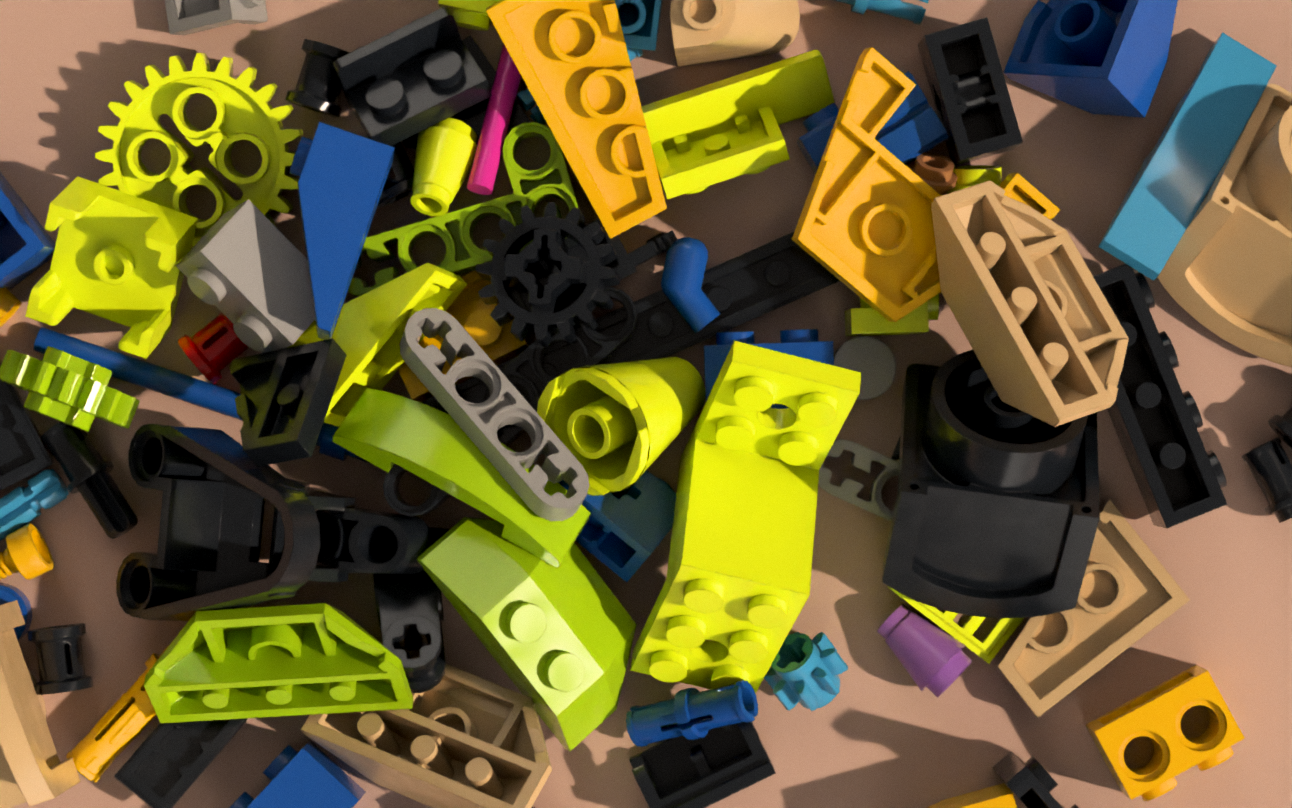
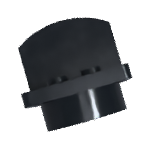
(989, 499)

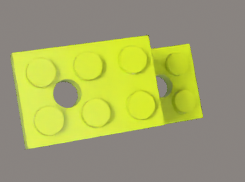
(745, 519)

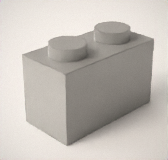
(252, 278)

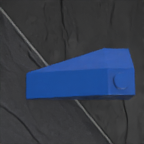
(1095, 52)

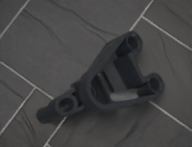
(216, 522)

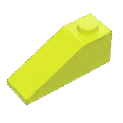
(373, 327)

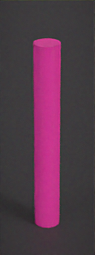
(494, 126)

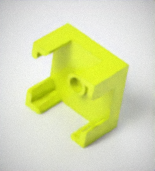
(114, 261)

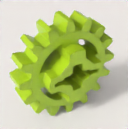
(68, 389)

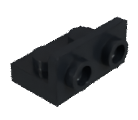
(411, 78)

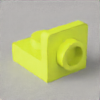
(868, 322)

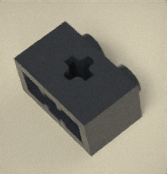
(970, 91)

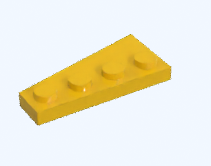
(587, 93)

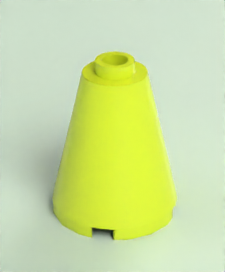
(621, 415)

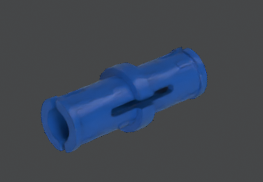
(692, 713)

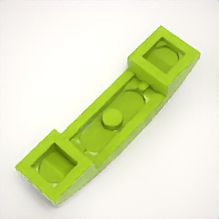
(433, 446)

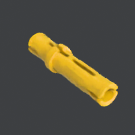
(115, 729)

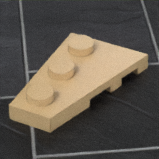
(1118, 603)

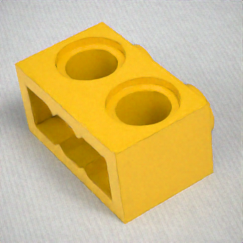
(1159, 716)

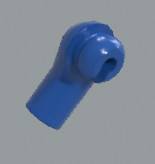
(683, 282)

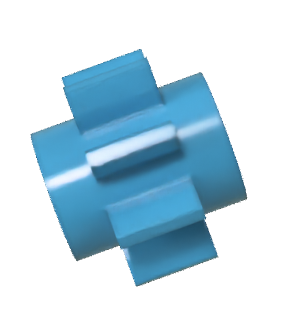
(806, 671)

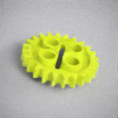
(240, 115)

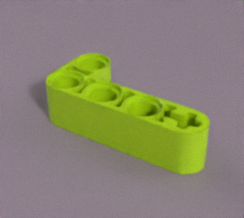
(458, 226)

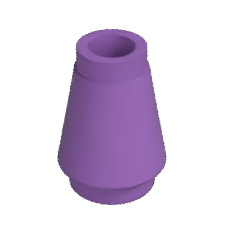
(924, 650)

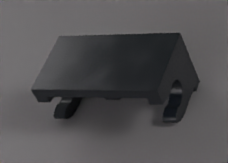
(702, 769)

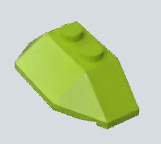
(545, 625)
(274, 666)

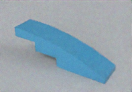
(1187, 157)

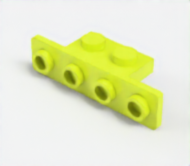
(733, 123)

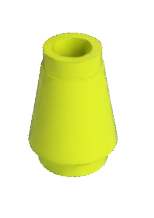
(441, 165)

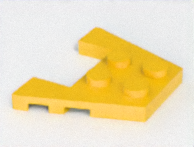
(870, 211)

